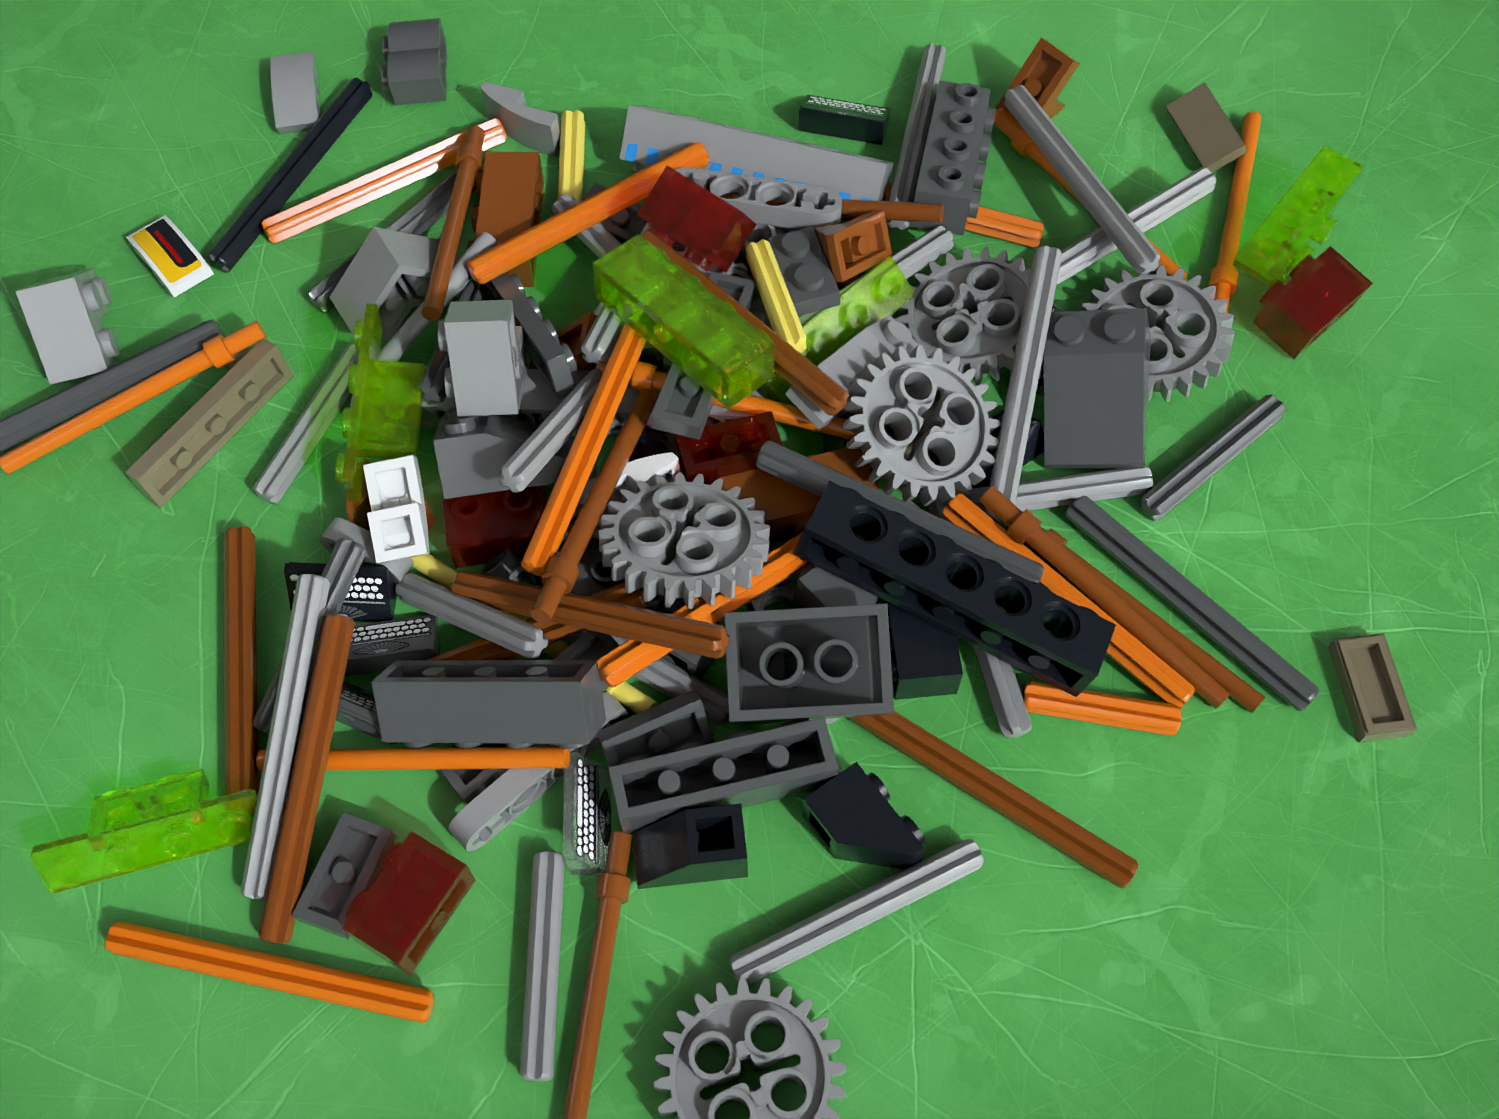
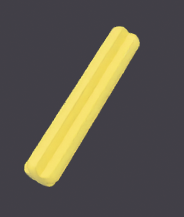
(571, 154)
(775, 294)

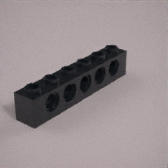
(970, 612)

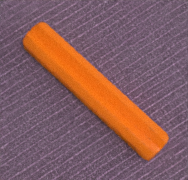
(1103, 709)

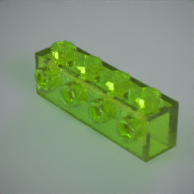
(684, 320)

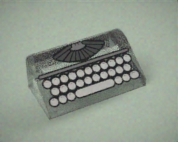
(586, 815)

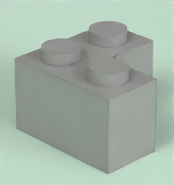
(388, 272)
(68, 326)
(484, 357)

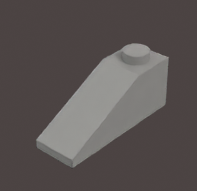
(851, 360)

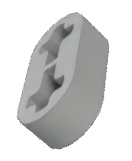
(343, 528)

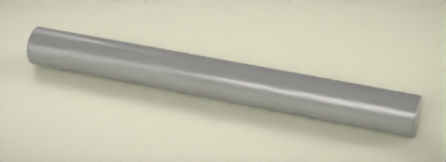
(416, 322)

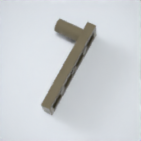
(210, 422)

